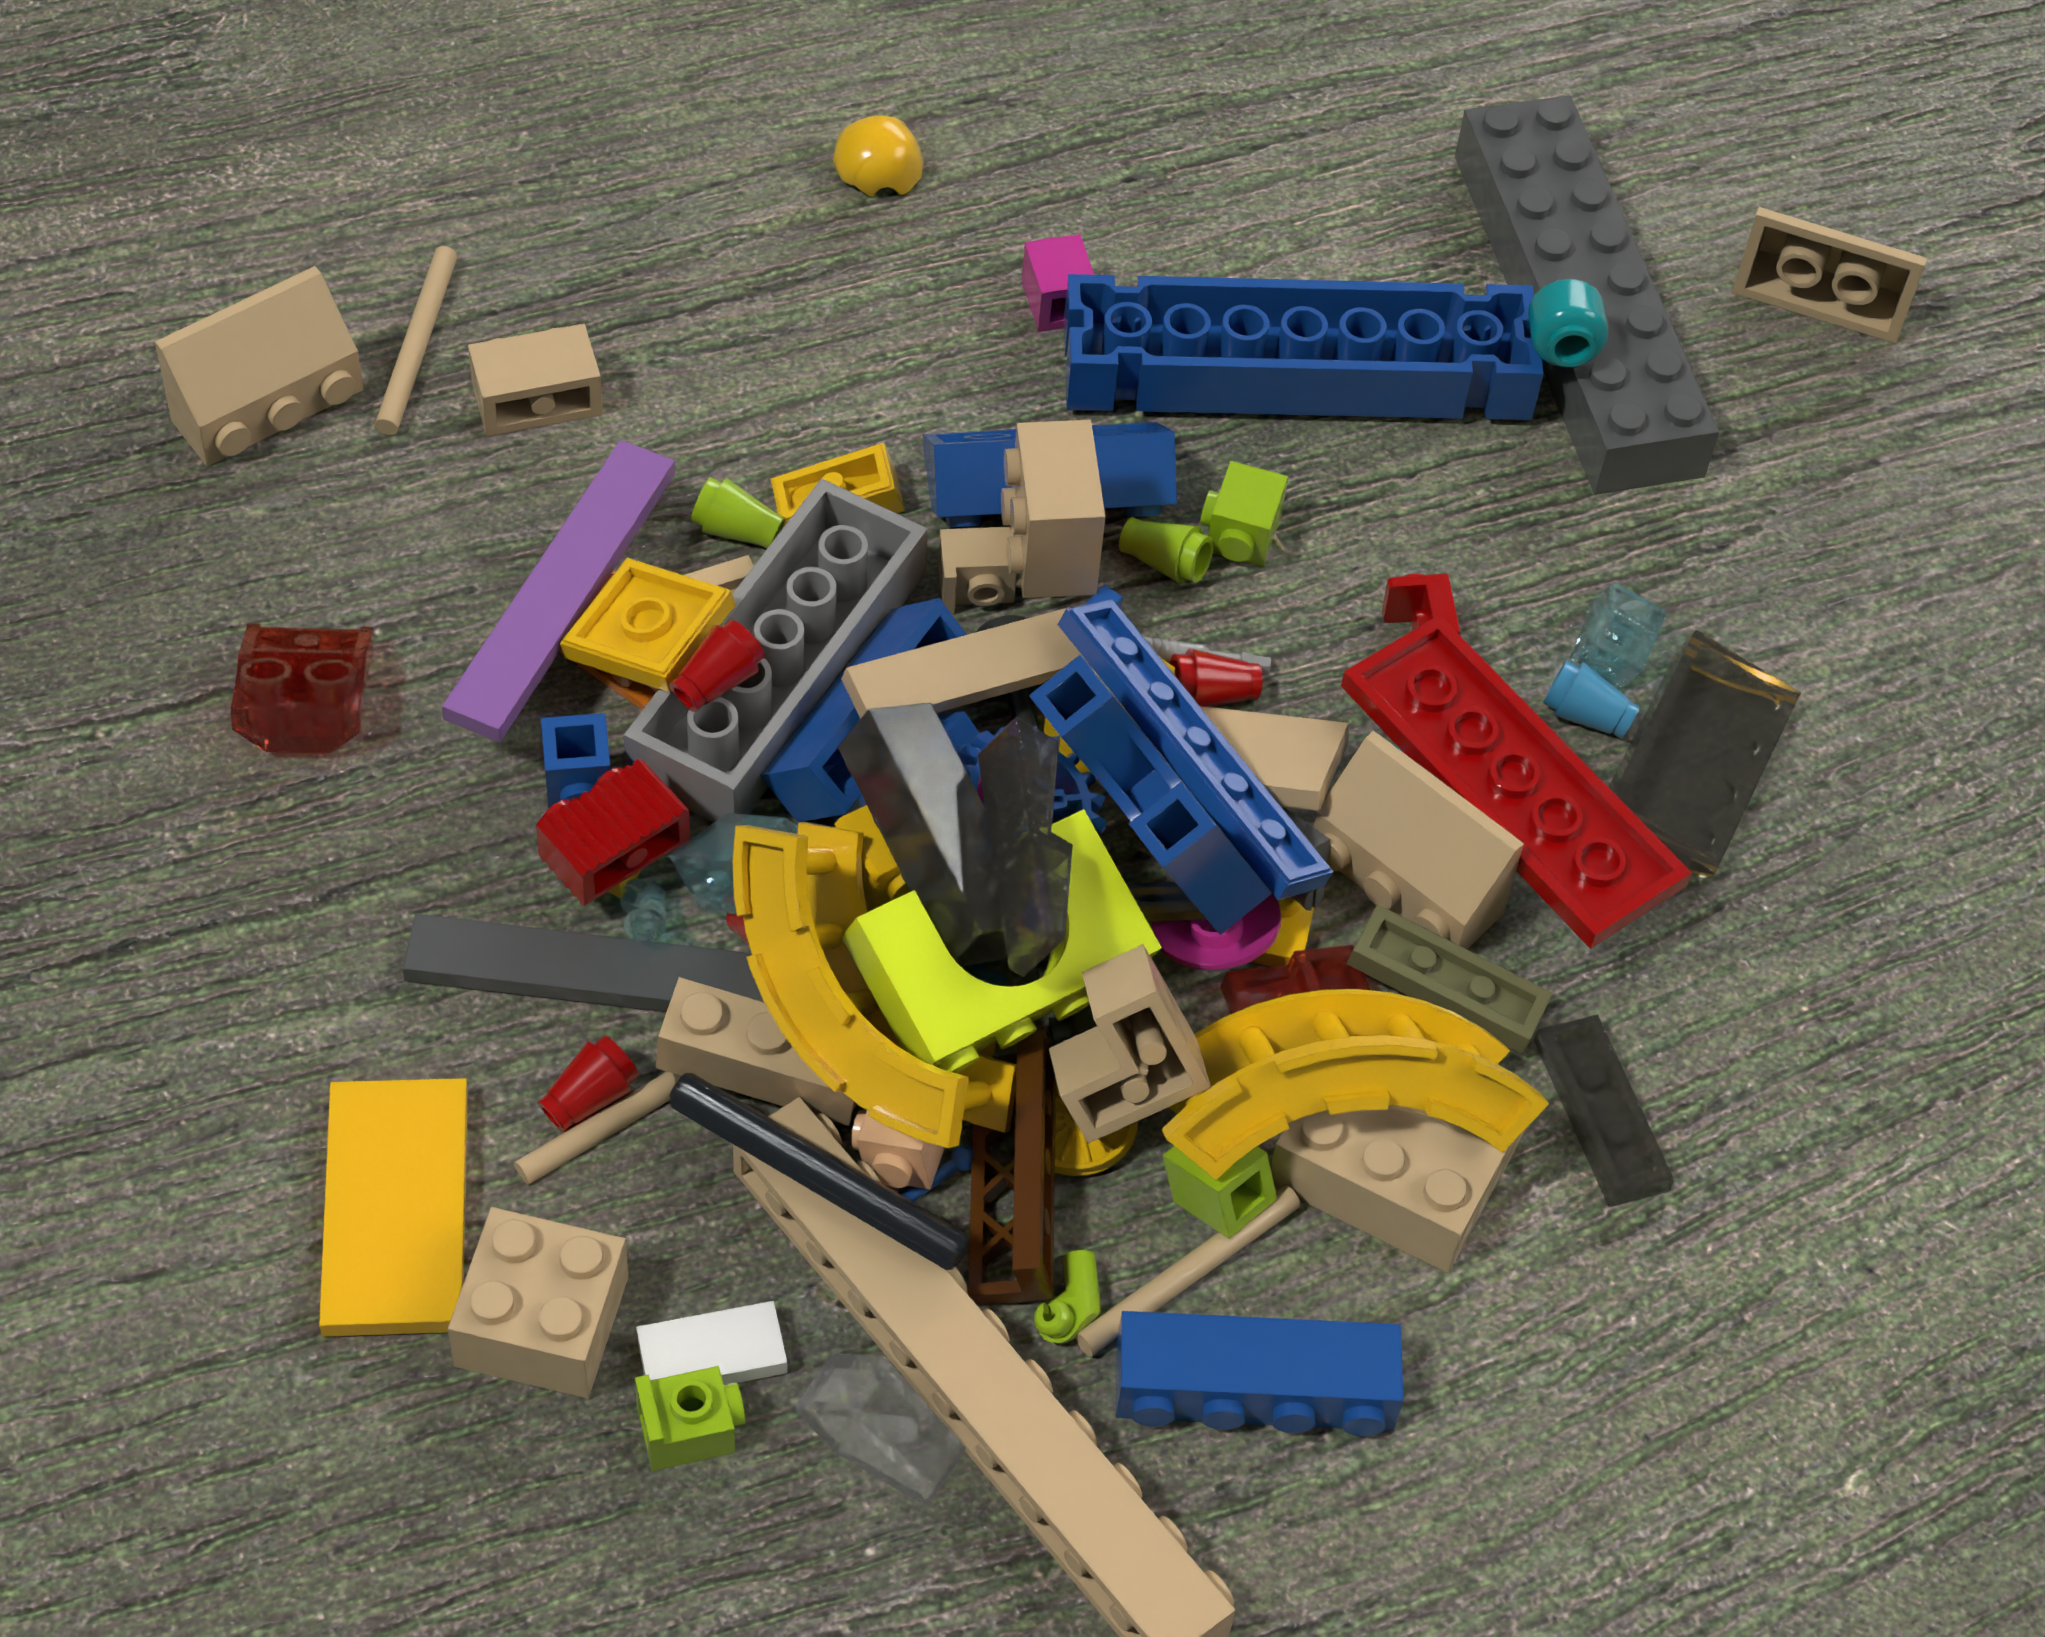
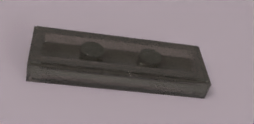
(1603, 1111)

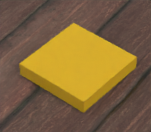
(646, 623)

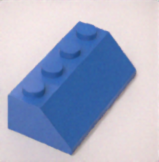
(968, 470)

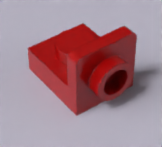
(1419, 599)

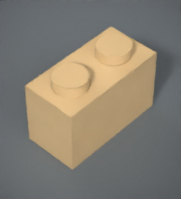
(535, 379)

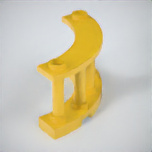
(795, 907)
(1341, 1057)

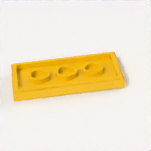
(394, 1206)

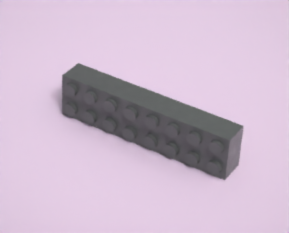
(1556, 218)

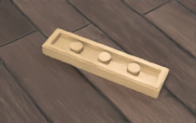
(964, 667)

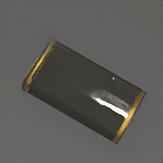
(1703, 750)

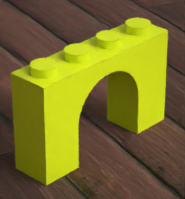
(949, 1014)

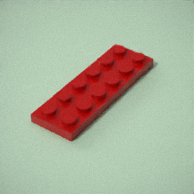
(1489, 746)

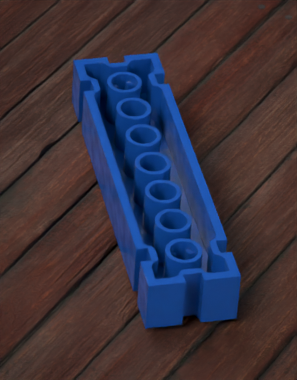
(1300, 347)

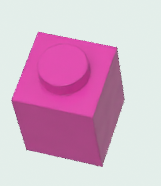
(1046, 276)

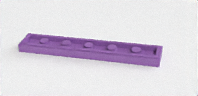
(558, 591)

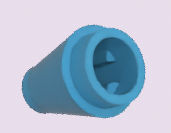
(1590, 700)

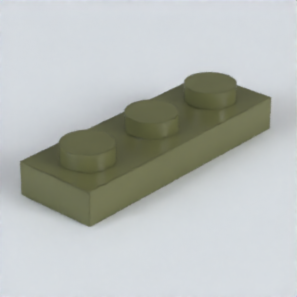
(1449, 977)

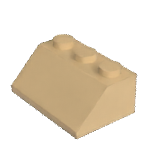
(1828, 275)
(258, 367)
(1417, 844)

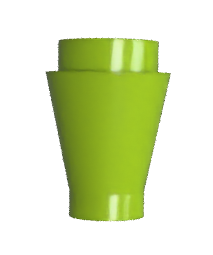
(735, 514)
(1169, 548)

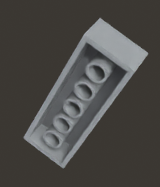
(811, 611)

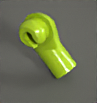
(1076, 1305)

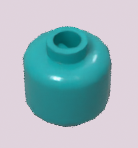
(1568, 323)

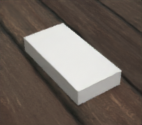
(738, 1340)

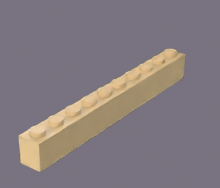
(997, 1407)

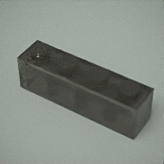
(930, 824)

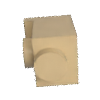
(975, 567)

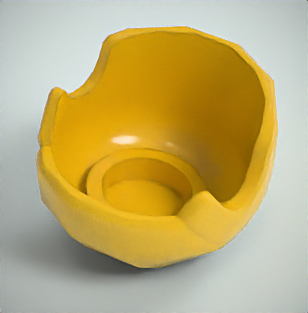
(878, 155)

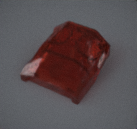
(301, 687)

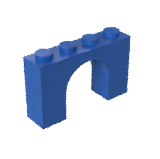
(1150, 795)

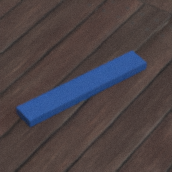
(1195, 749)

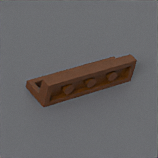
(1029, 1175)

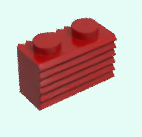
(612, 830)

